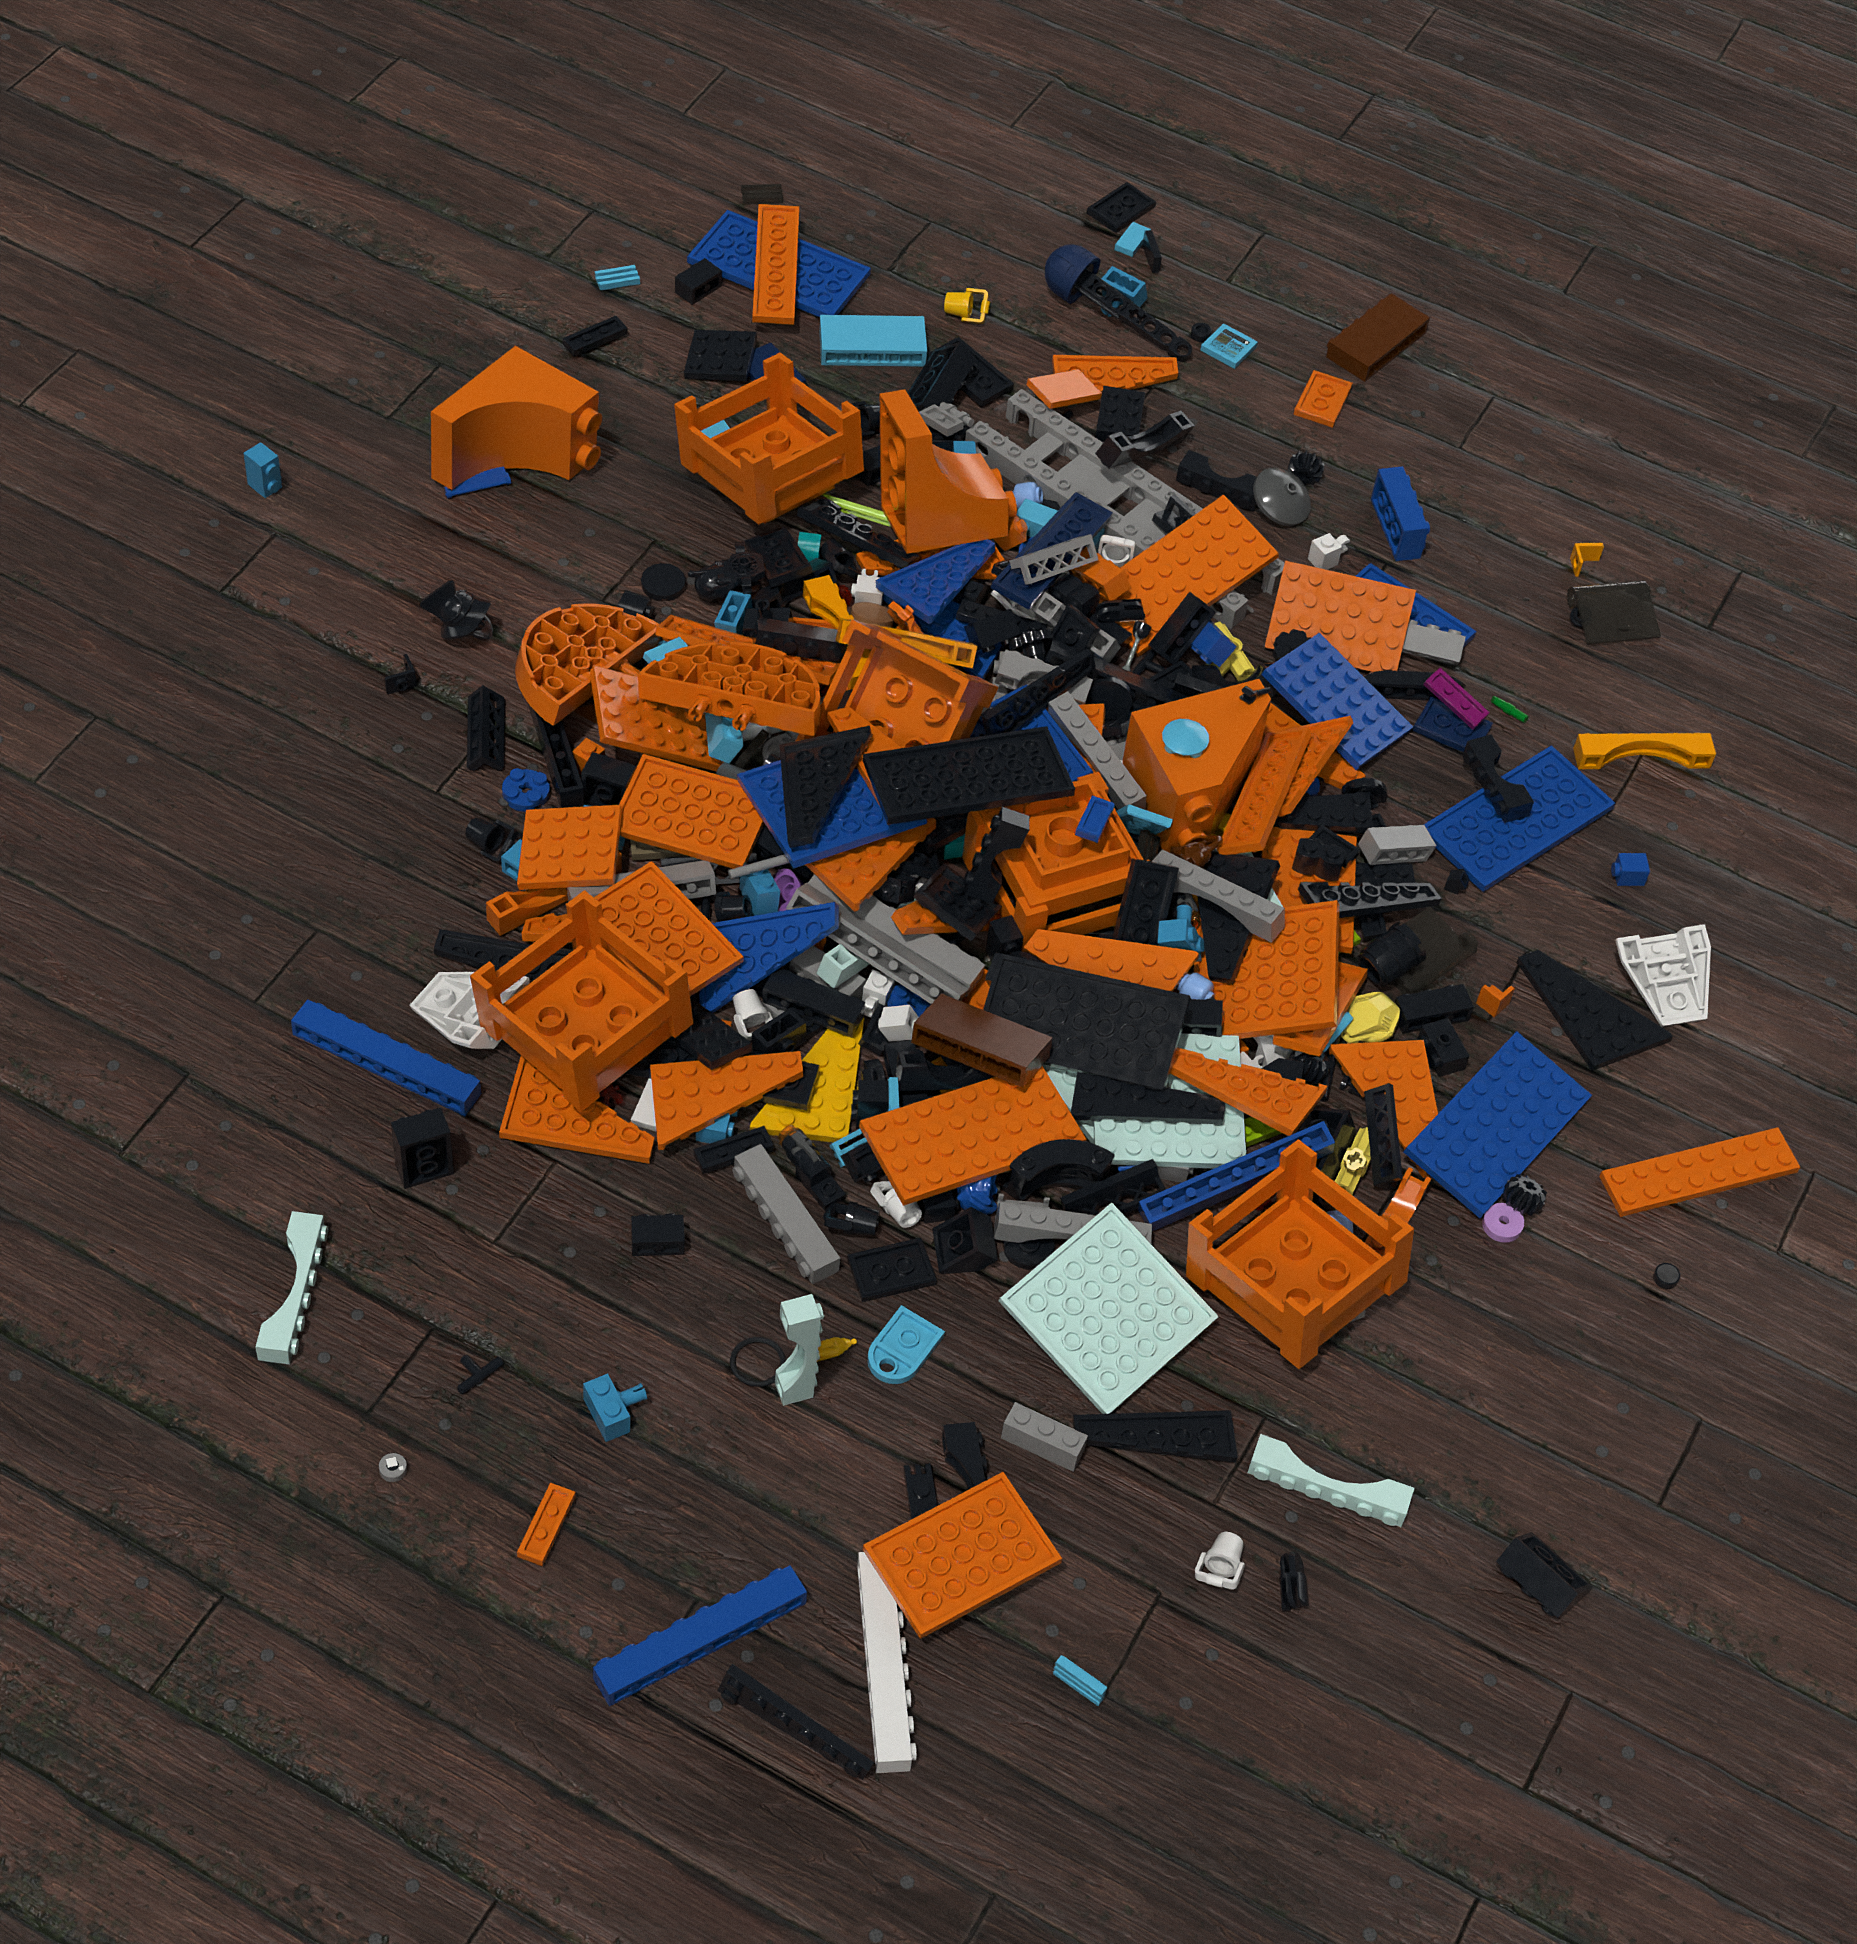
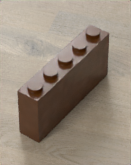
(1377, 337)
(981, 1040)

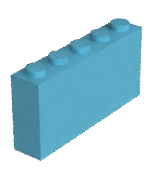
(872, 340)

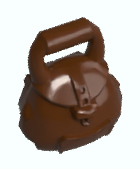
(1198, 852)

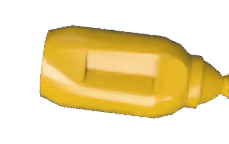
(834, 1347)

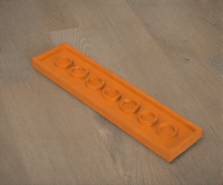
(776, 264)
(698, 633)
(1264, 791)
(1699, 1171)

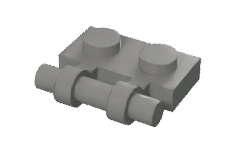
(946, 418)

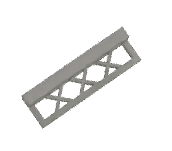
(1051, 552)

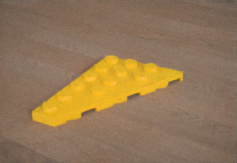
(831, 1100)

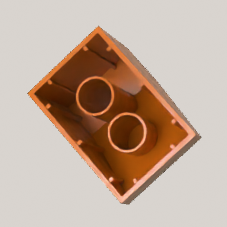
(1201, 788)

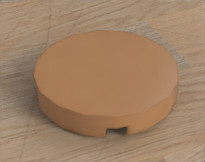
(871, 613)

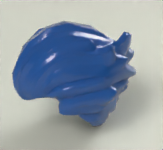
(979, 1195)

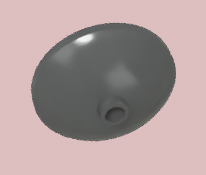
(1282, 496)

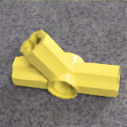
(1237, 661)
(1355, 1162)

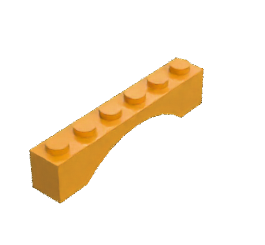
(824, 600)
(943, 649)
(1687, 749)

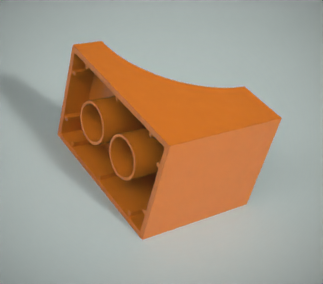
(515, 418)
(934, 493)

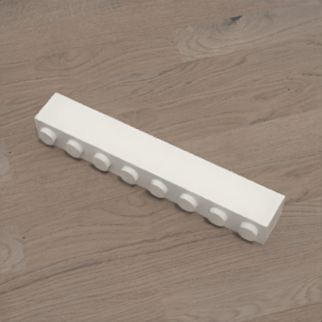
(885, 1672)

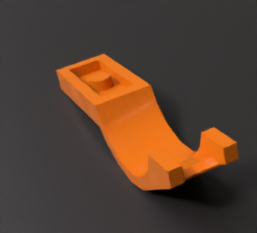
(1403, 1204)

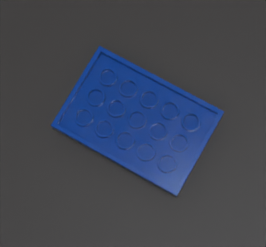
(1327, 688)

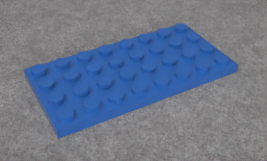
(822, 278)
(1491, 850)
(1497, 1124)

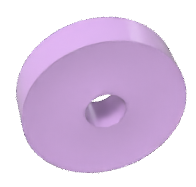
(1503, 1232)

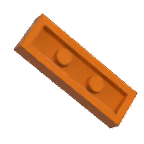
(546, 1524)

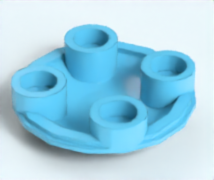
(1185, 738)

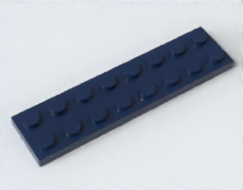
(1074, 519)

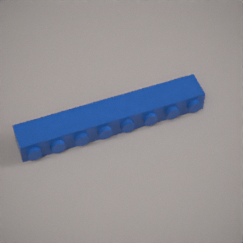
(386, 1057)
(1228, 1179)
(699, 1635)

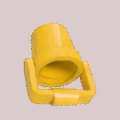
(962, 305)

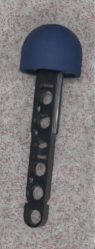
(1072, 273)

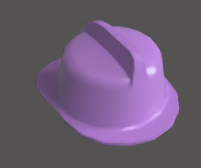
(787, 883)

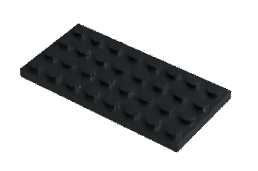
(967, 775)
(1094, 1020)

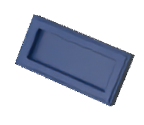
(1094, 819)

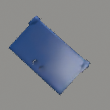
(483, 480)

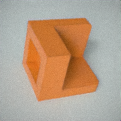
(1493, 999)

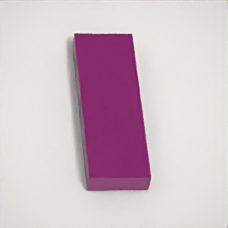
(1456, 698)

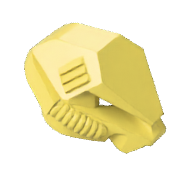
(1373, 1018)

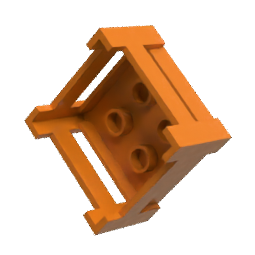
(775, 456)
(905, 690)
(1055, 866)
(588, 1011)
(1295, 1265)

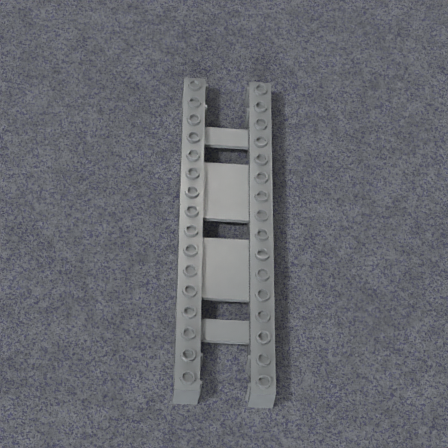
(1094, 481)

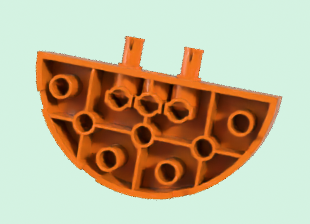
(566, 645)
(736, 683)

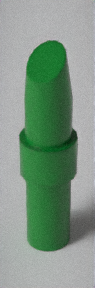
(1509, 709)

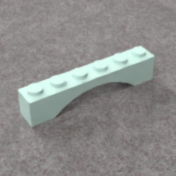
(842, 964)
(802, 1324)
(279, 1333)
(1381, 1500)

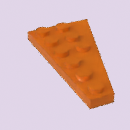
(1119, 371)
(1252, 1090)

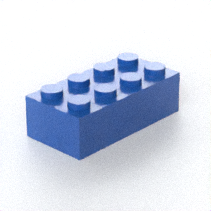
(1399, 513)

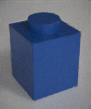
(1630, 869)

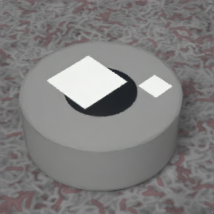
(392, 1467)

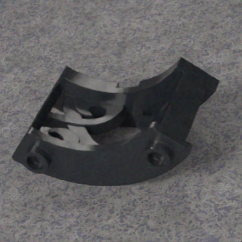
(1057, 1163)

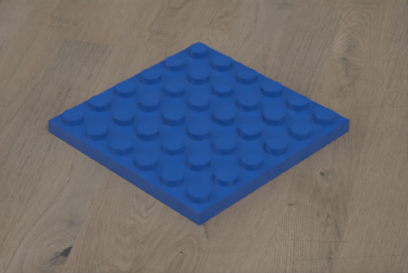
(851, 823)

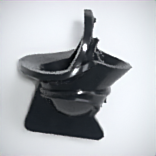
(459, 612)

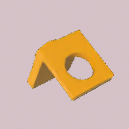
(1585, 552)

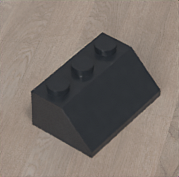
(1543, 1574)

